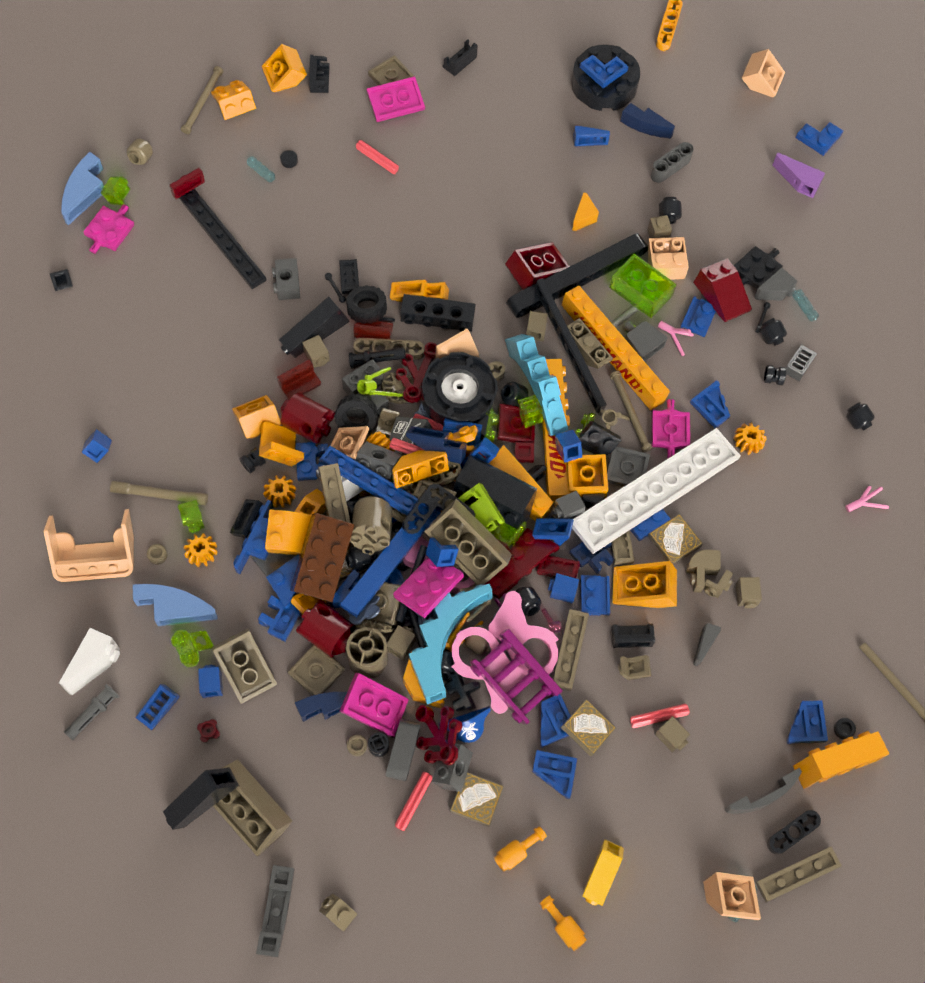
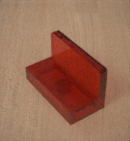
(375, 330)
(299, 379)

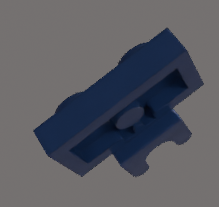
(584, 556)

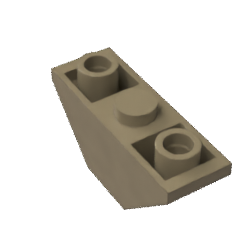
(589, 346)

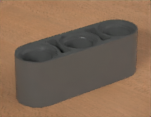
(672, 162)
(403, 750)

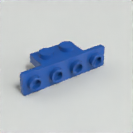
(256, 542)

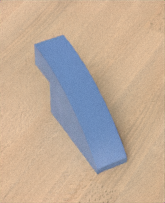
(82, 188)
(172, 604)

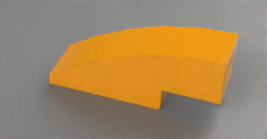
(418, 288)

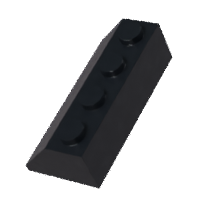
(510, 495)

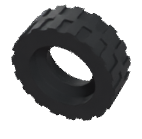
(366, 315)
(358, 401)

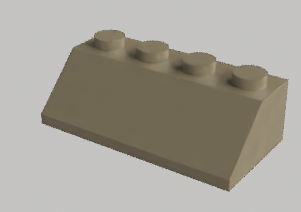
(479, 551)
(252, 811)

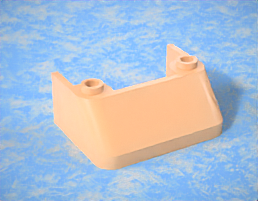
(90, 561)

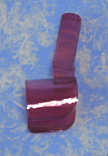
(555, 626)

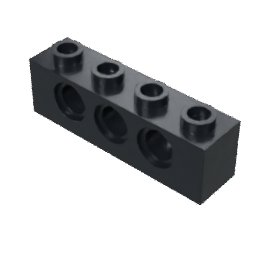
(431, 306)

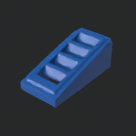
(590, 136)
(486, 448)
(157, 695)

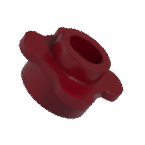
(203, 727)

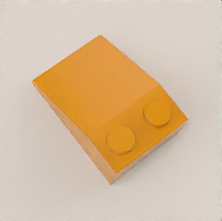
(286, 532)
(645, 585)

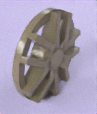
(397, 387)
(382, 627)

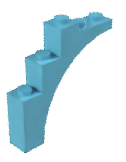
(545, 386)
(435, 633)

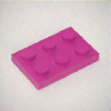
(395, 99)
(427, 587)
(374, 705)

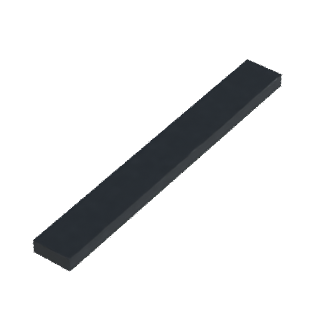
(223, 239)
(570, 346)

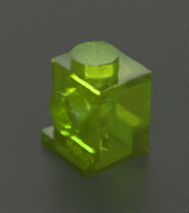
(115, 190)
(530, 411)
(191, 516)

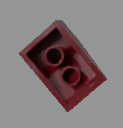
(535, 263)
(723, 289)

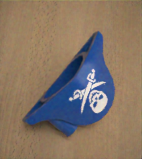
(471, 725)

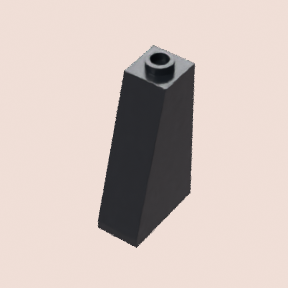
(320, 321)
(200, 796)

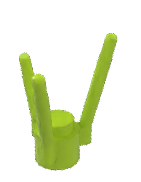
(369, 386)

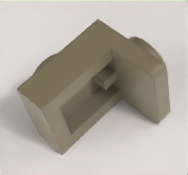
(386, 421)
(715, 590)
(634, 667)
(337, 911)

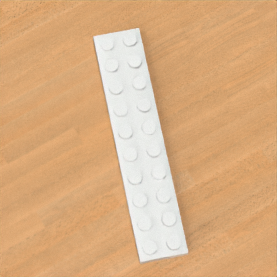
(654, 490)

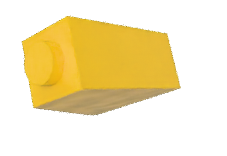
(603, 873)

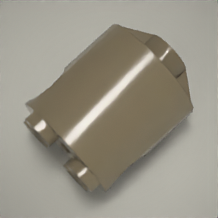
(372, 524)
(367, 652)

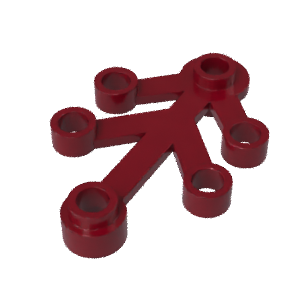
(418, 376)
(449, 752)

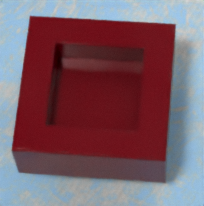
(524, 452)

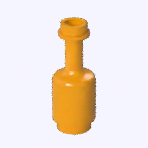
(516, 851)
(566, 926)

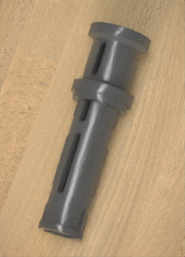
(98, 704)

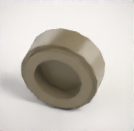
(157, 554)
(357, 745)

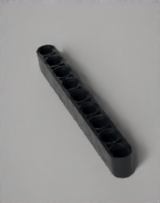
(579, 274)

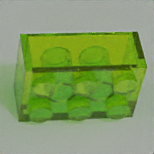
(642, 285)

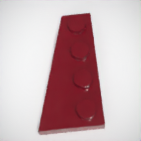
(526, 555)

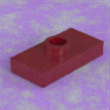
(187, 183)
(558, 565)

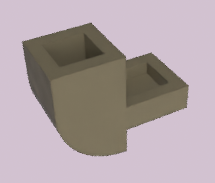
(701, 564)

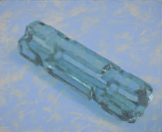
(261, 169)
(805, 305)

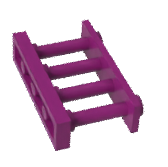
(535, 672)

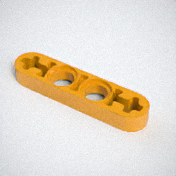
(667, 23)

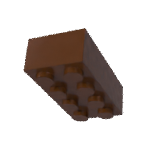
(322, 557)

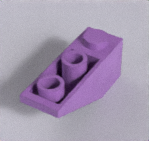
(799, 175)

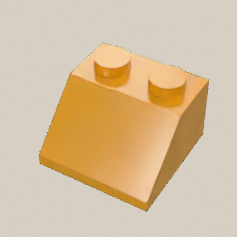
(284, 69)
(253, 414)
(588, 475)

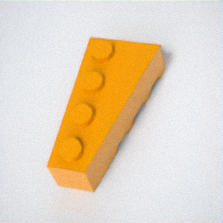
(508, 463)
(841, 758)

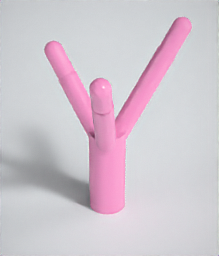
(664, 326)
(861, 502)

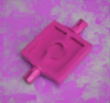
(108, 228)
(670, 429)

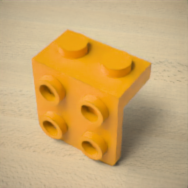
(233, 99)
(279, 444)

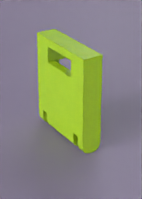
(484, 507)

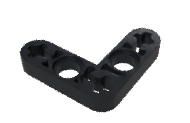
(432, 503)

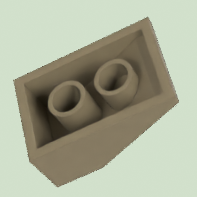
(244, 665)

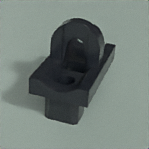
(457, 684)

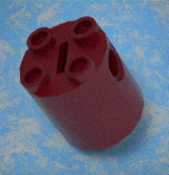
(306, 417)
(326, 629)

